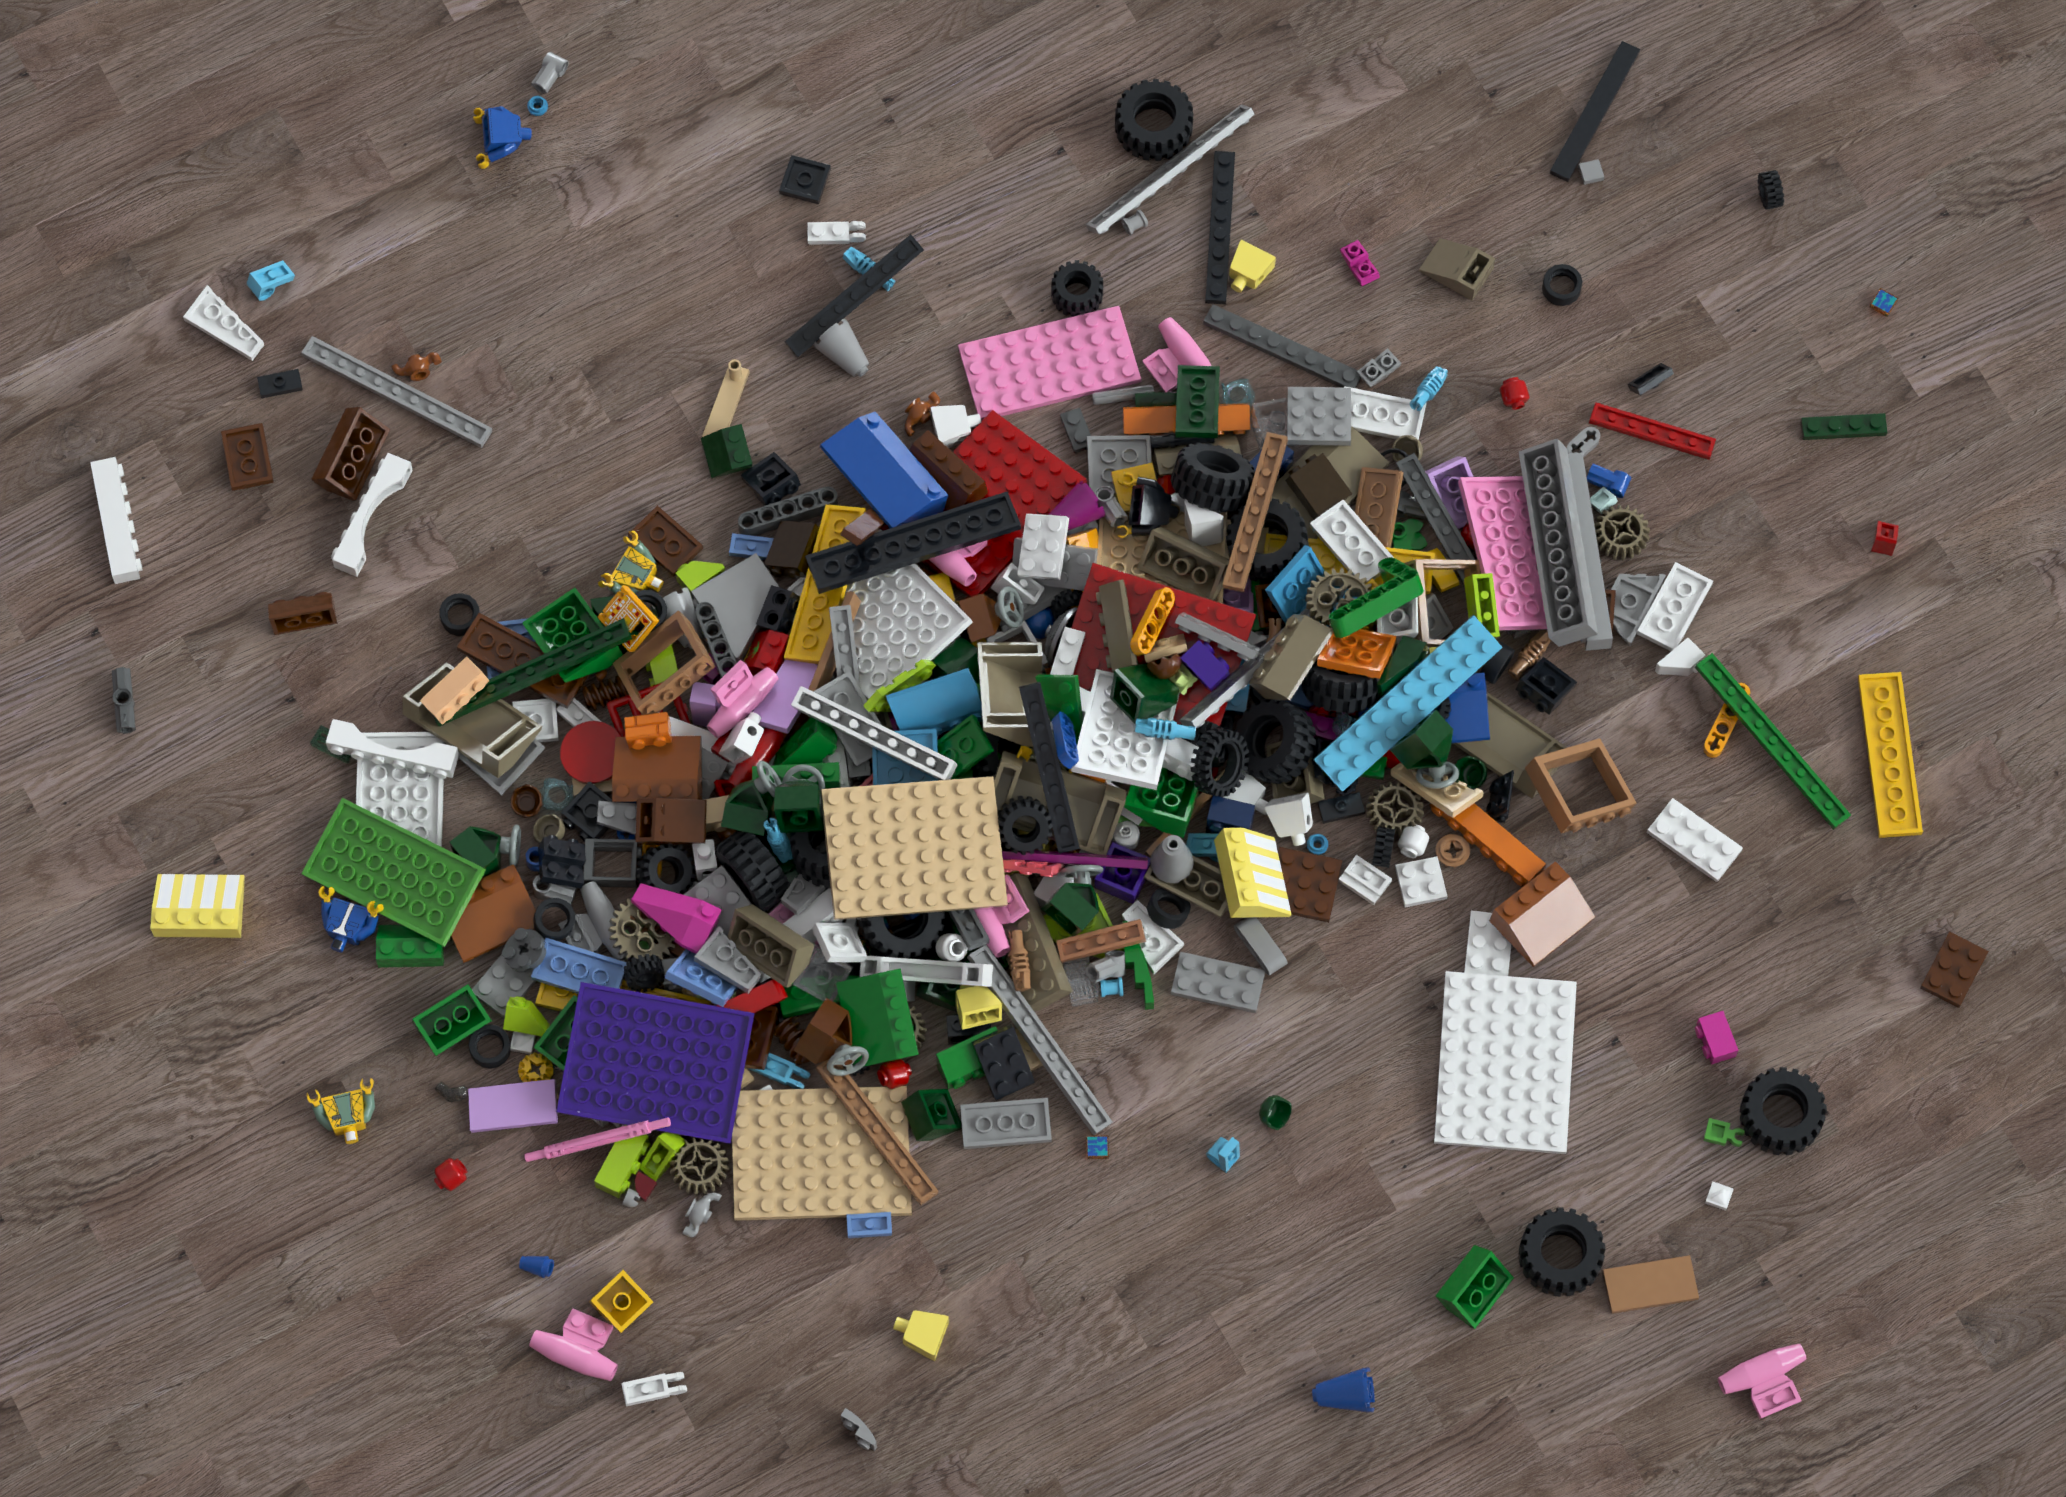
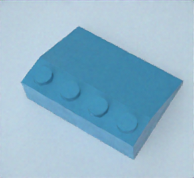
(937, 703)

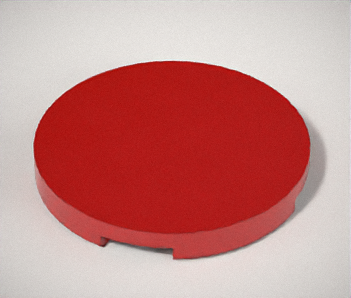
(589, 752)

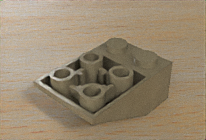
(1458, 267)

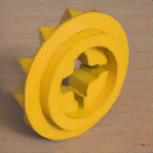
(524, 1069)

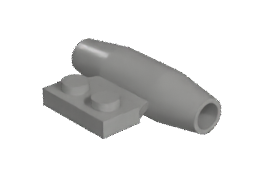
(592, 928)

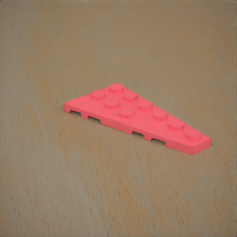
(1028, 867)

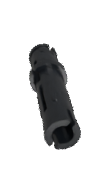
(1171, 441)

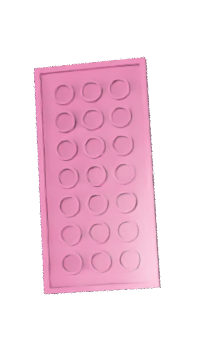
(1049, 363)
(1505, 547)

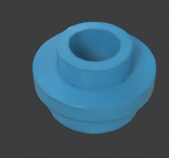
(537, 100)
(1320, 839)

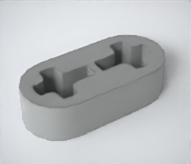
(1580, 439)

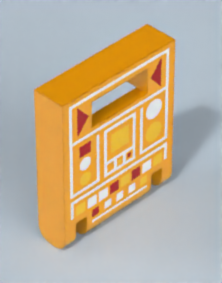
(633, 610)

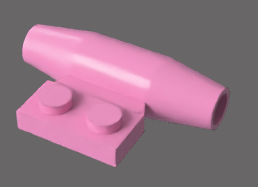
(1180, 351)
(955, 565)
(739, 695)
(994, 917)
(578, 1346)
(1767, 1379)

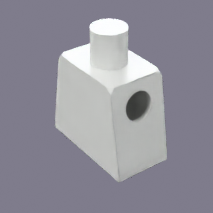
(953, 424)
(743, 739)
(1250, 792)
(1291, 816)
(704, 858)

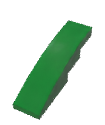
(1136, 960)

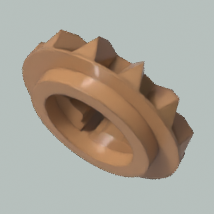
(1459, 844)

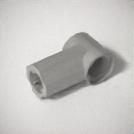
(552, 68)
(1113, 511)
(553, 891)
(1111, 966)

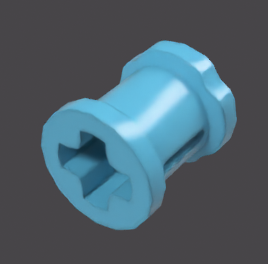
(1111, 987)

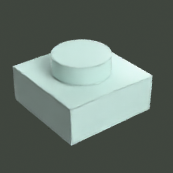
(1603, 500)

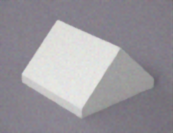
(1203, 525)
(1400, 621)

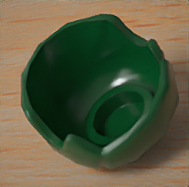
(1471, 771)
(1275, 1112)

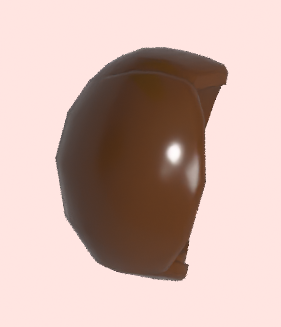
(1164, 667)
(526, 801)

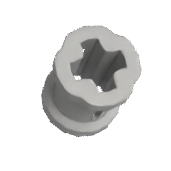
(1134, 222)

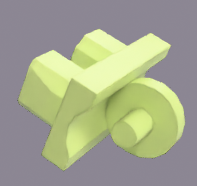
(1183, 679)

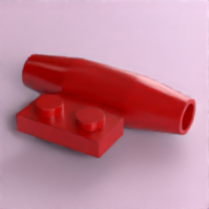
(765, 750)

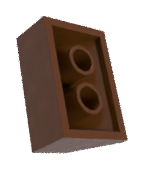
(302, 613)

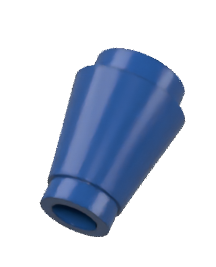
(537, 1265)

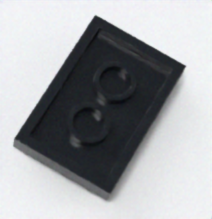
(1003, 1062)

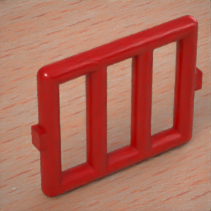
(614, 704)

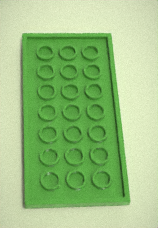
(405, 873)

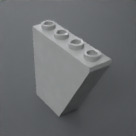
(738, 601)

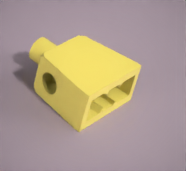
(1250, 266)
(977, 1006)
(923, 1332)

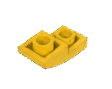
(1443, 578)

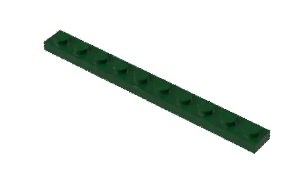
(547, 665)

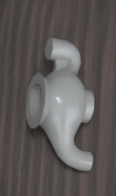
(699, 1213)

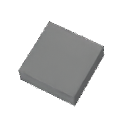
(1591, 172)

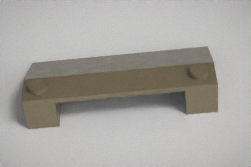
(1345, 460)
(1001, 673)
(488, 736)
(1511, 745)
(1092, 803)

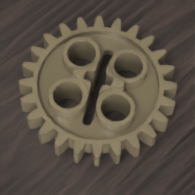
(1323, 591)
(630, 942)

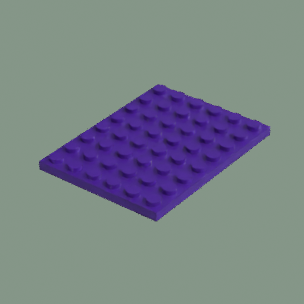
(655, 1060)

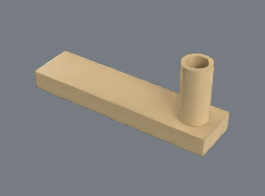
(727, 397)

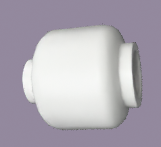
(1126, 835)
(1413, 841)
(951, 947)

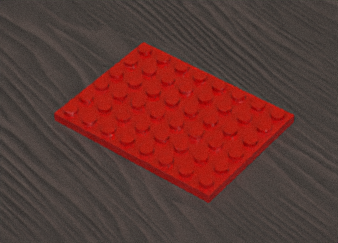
(1015, 465)
(1139, 594)

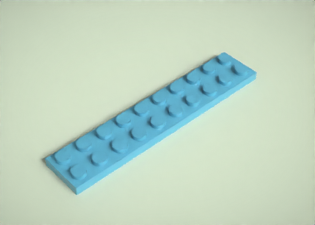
(1407, 703)

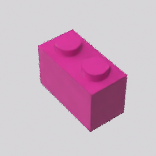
(1716, 1037)

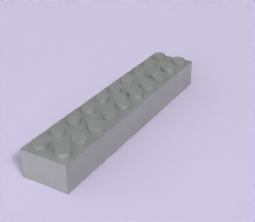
(1558, 543)

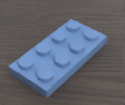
(569, 966)

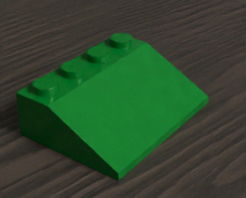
(567, 621)
(1168, 806)
(879, 1016)

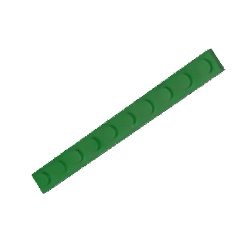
(1772, 741)

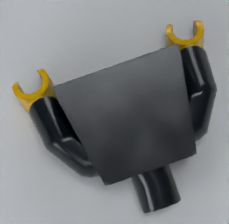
(1148, 507)

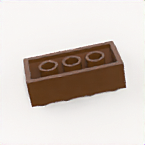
(350, 453)
(949, 471)

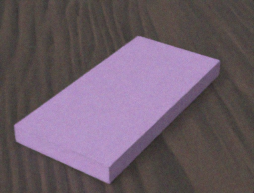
(776, 707)
(513, 1105)

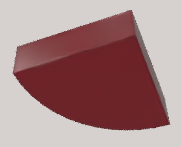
(644, 1185)

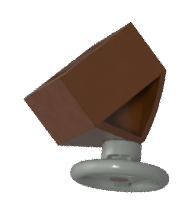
(988, 613)
(831, 1038)

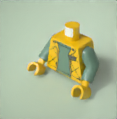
(635, 569)
(345, 1111)

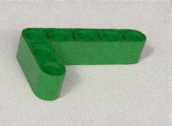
(1399, 586)

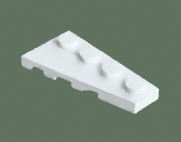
(224, 325)

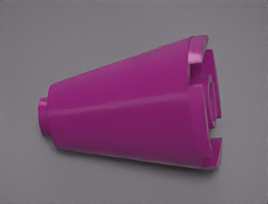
(1079, 506)

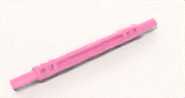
(597, 1139)

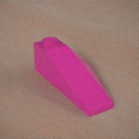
(683, 917)

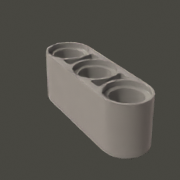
(1260, 945)

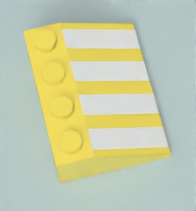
(1251, 874)
(198, 906)

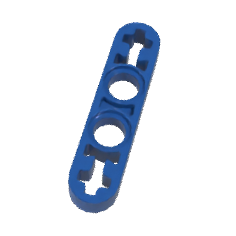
(1065, 740)

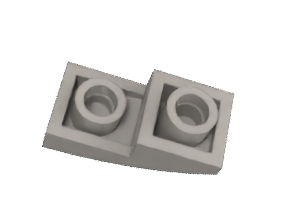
(1379, 368)
(863, 1435)

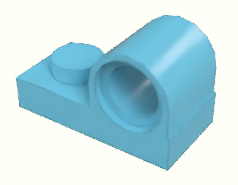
(268, 278)
(1202, 845)
(1224, 1153)

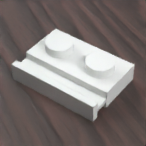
(1365, 880)

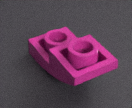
(1359, 263)

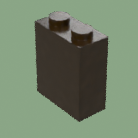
(1317, 485)
(790, 547)

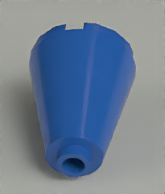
(1347, 1392)

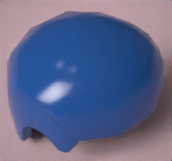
(1039, 622)

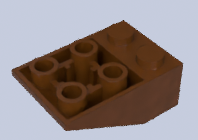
(670, 821)

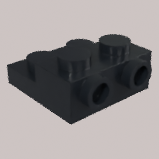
(771, 479)
(1545, 686)
(582, 813)
(561, 861)

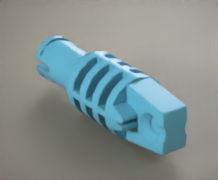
(862, 264)
(1429, 387)
(1165, 729)
(778, 841)

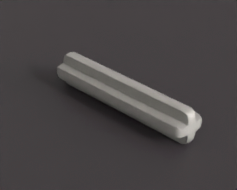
(1119, 394)

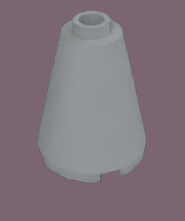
(843, 348)
(683, 603)
(1172, 860)

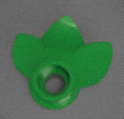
(1411, 537)

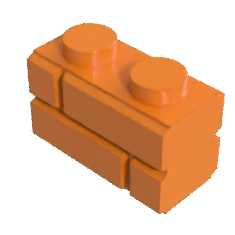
(648, 730)

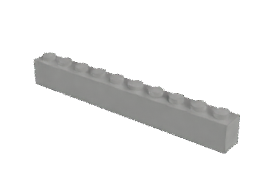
(1604, 638)

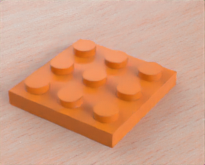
(1358, 653)

